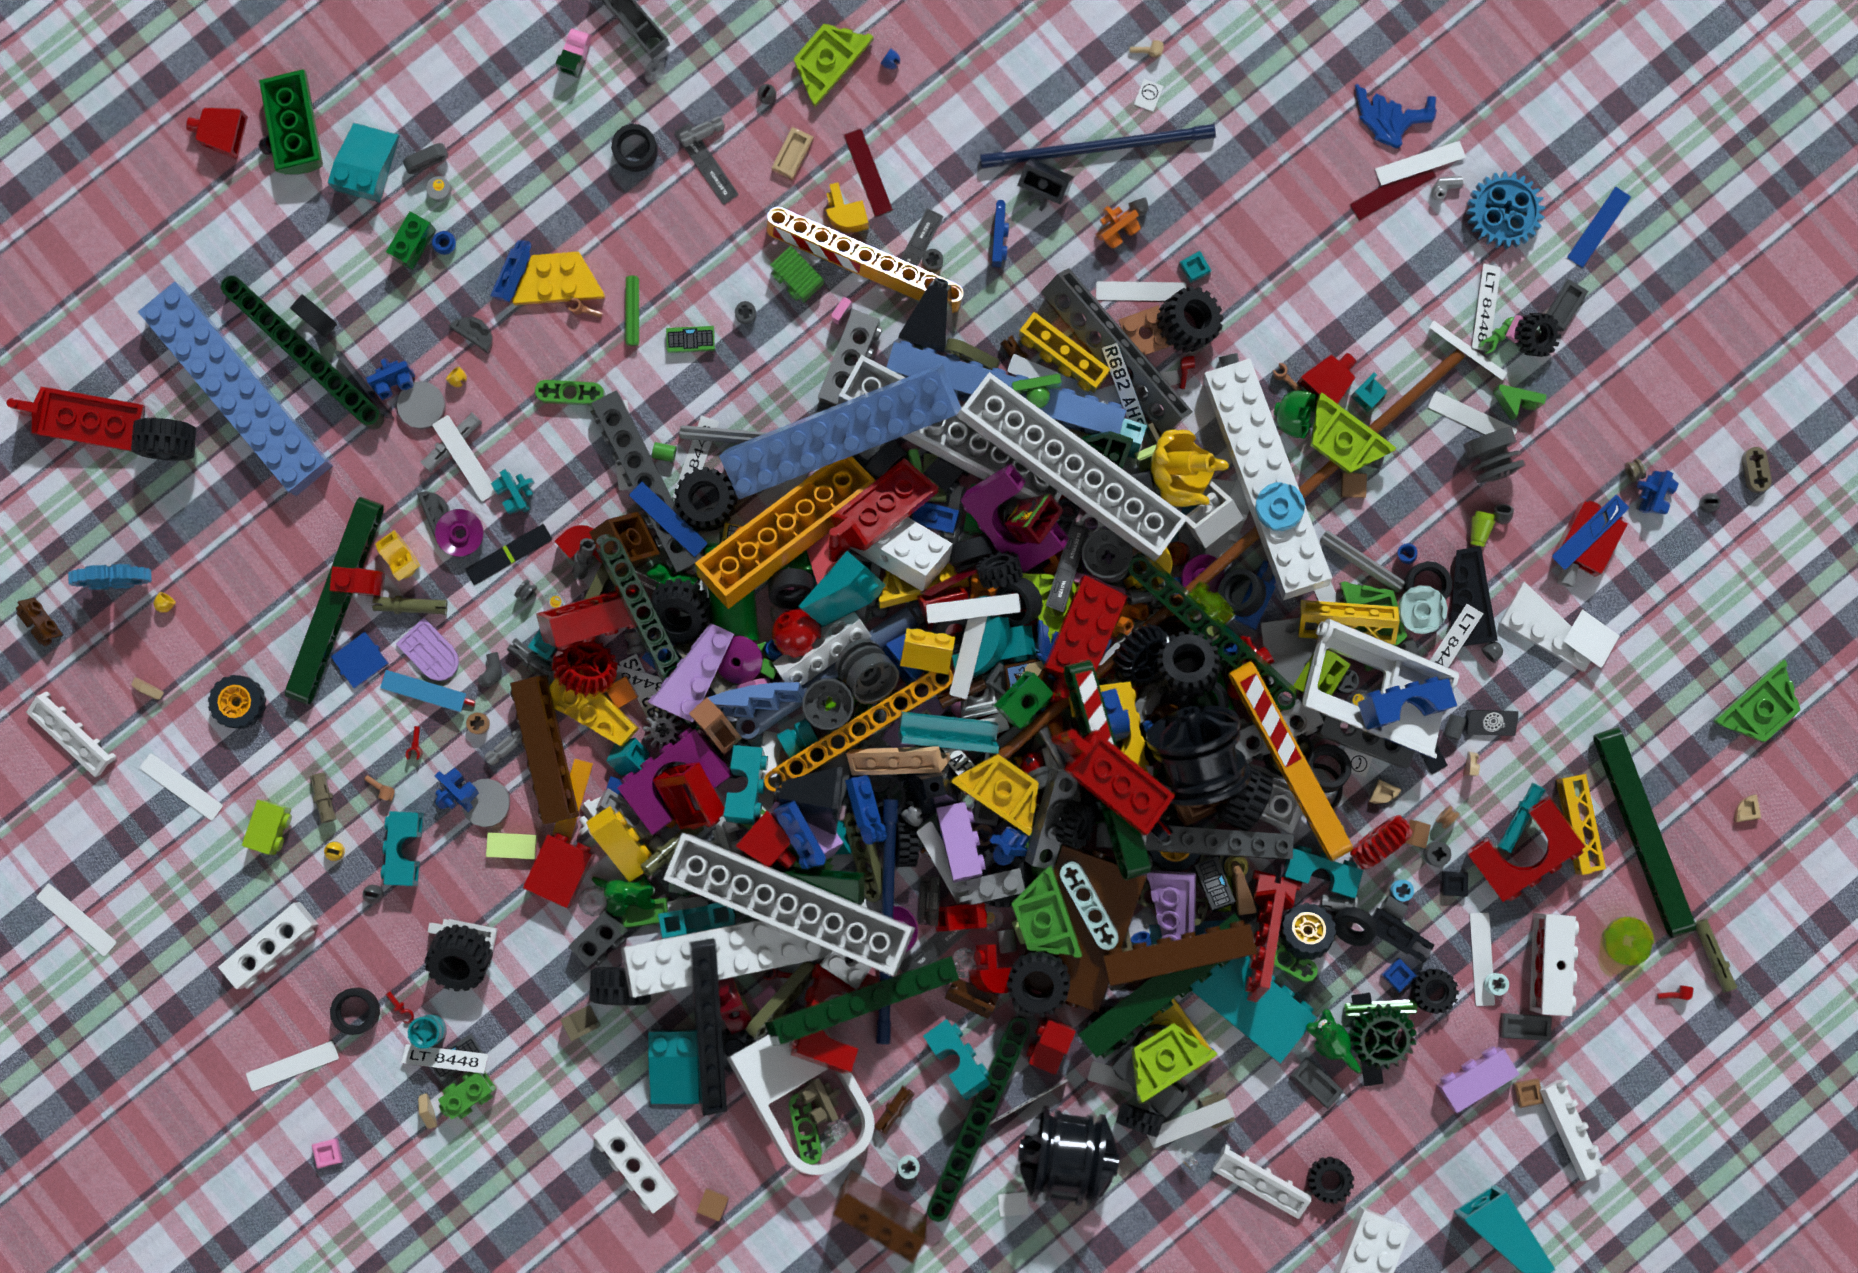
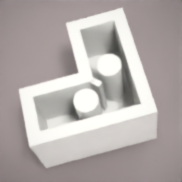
(1215, 519)

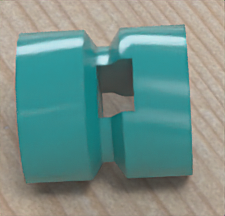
(798, 738)
(427, 1031)

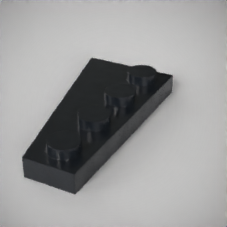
(1472, 589)

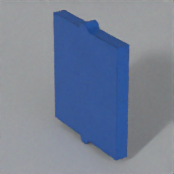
(359, 660)

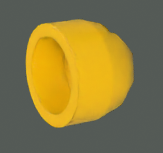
(456, 376)
(163, 602)
(336, 846)

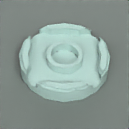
(1422, 609)

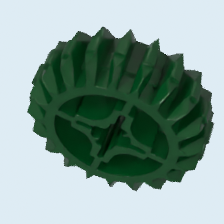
(1389, 1029)

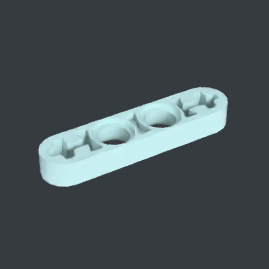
(1092, 903)

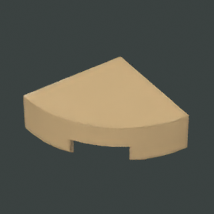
(146, 688)
(1472, 768)
(1383, 792)
(1747, 809)
(426, 1111)

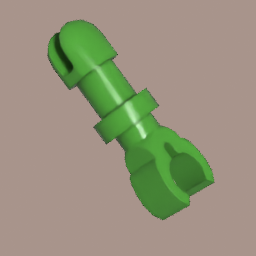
(1497, 335)

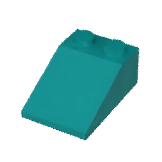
(363, 162)
(842, 591)
(673, 1067)

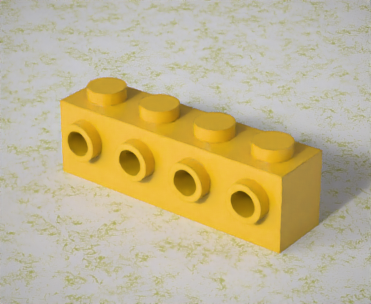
(1063, 352)

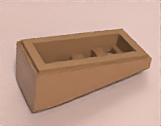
(1243, 899)

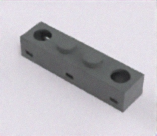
(637, 24)
(1050, 807)

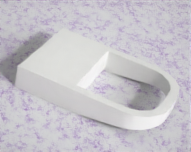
(770, 1073)

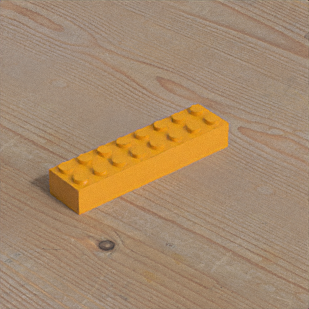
(781, 531)

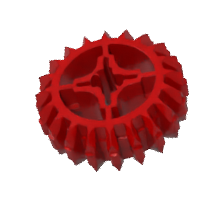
(584, 670)
(1381, 842)

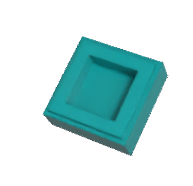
(1195, 267)

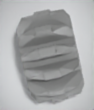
(658, 723)

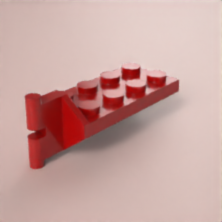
(81, 417)
(879, 509)
(1084, 631)
(1114, 778)
(1272, 899)

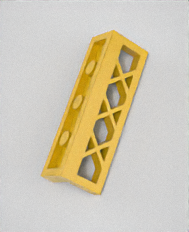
(1352, 615)
(1570, 810)

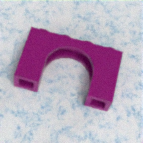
(983, 504)
(641, 791)

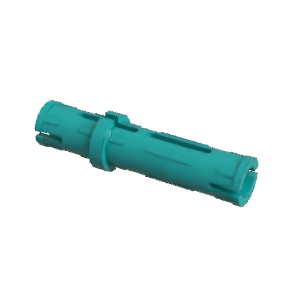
(1521, 818)

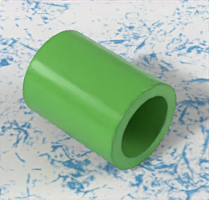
(664, 452)

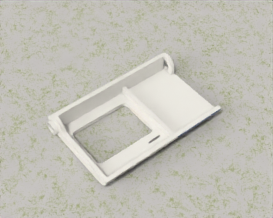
(1399, 668)

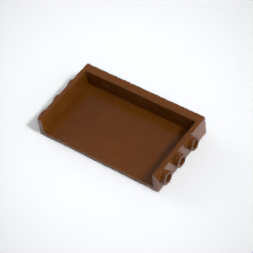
(1119, 899)
(881, 1216)

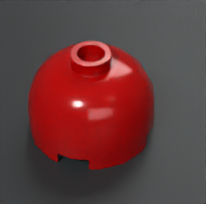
(795, 633)

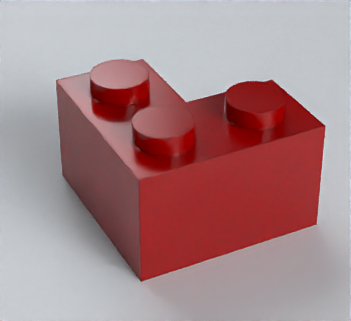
(1051, 1044)

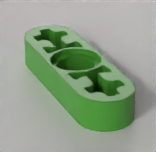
(552, 397)
(1298, 973)
(794, 1111)

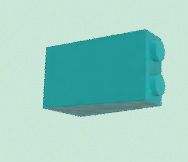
(1504, 1229)

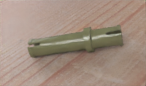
(409, 605)
(665, 853)
(1716, 958)

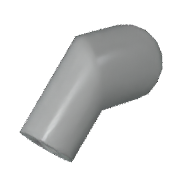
(1443, 185)

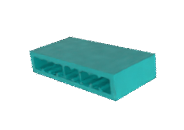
(1271, 1023)

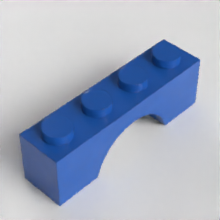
(1385, 708)

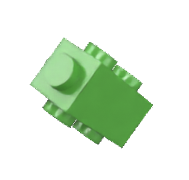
(460, 1098)

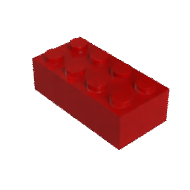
(586, 619)

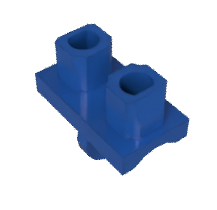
(391, 375)
(1655, 490)
(449, 783)
(1010, 844)

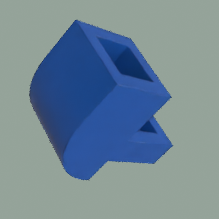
(1117, 716)

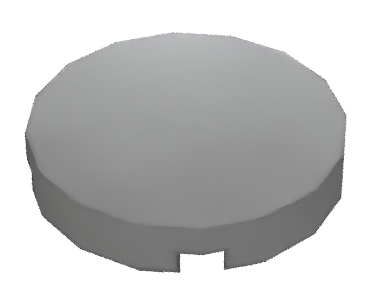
(421, 405)
(490, 804)

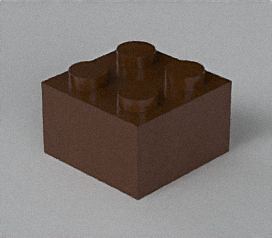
(632, 534)

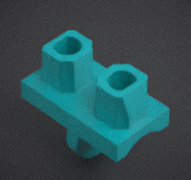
(505, 483)

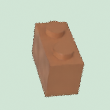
(715, 725)

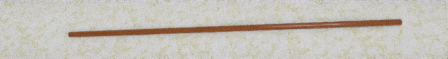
(1240, 546)

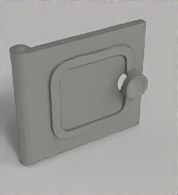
(1287, 650)

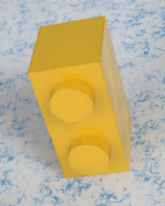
(927, 651)

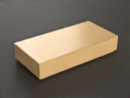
(792, 153)

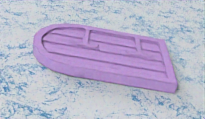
(430, 651)

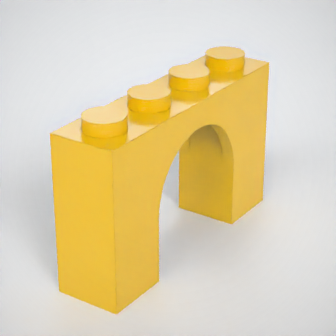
(1134, 743)

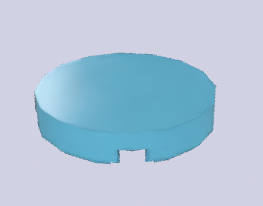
(1280, 506)

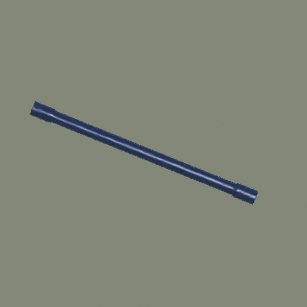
(1195, 133)
(890, 819)

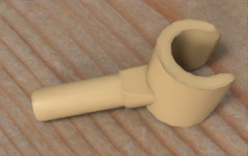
(1154, 50)

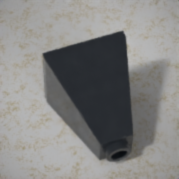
(932, 318)
(816, 797)
(928, 800)

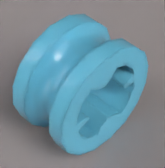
(1405, 897)

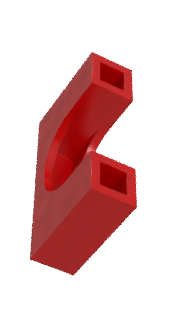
(1510, 879)
(819, 1047)

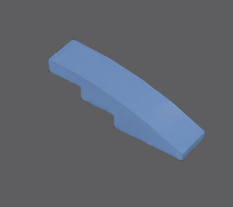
(745, 700)

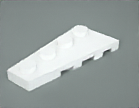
(1541, 625)

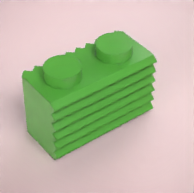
(796, 274)

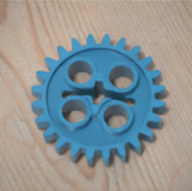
(1502, 230)
(102, 576)

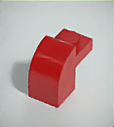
(571, 538)
(357, 581)
(961, 917)
(987, 975)

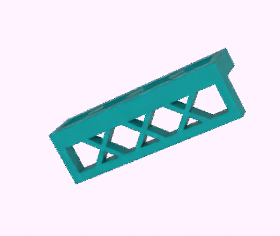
(948, 732)

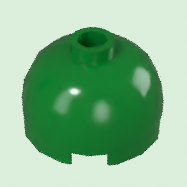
(1295, 412)

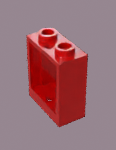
(679, 804)

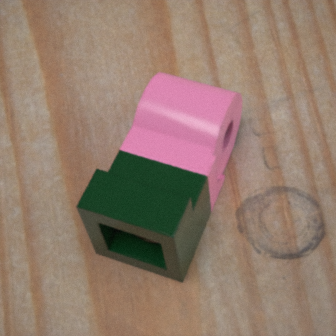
(574, 53)

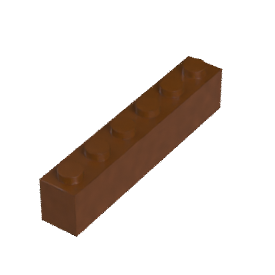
(544, 749)
(1181, 954)

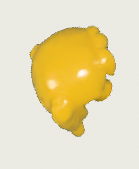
(1183, 468)

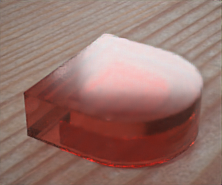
(1179, 553)

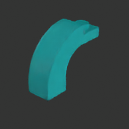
(992, 644)

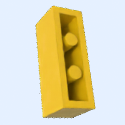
(619, 842)

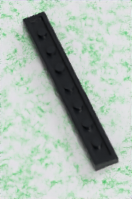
(708, 1026)

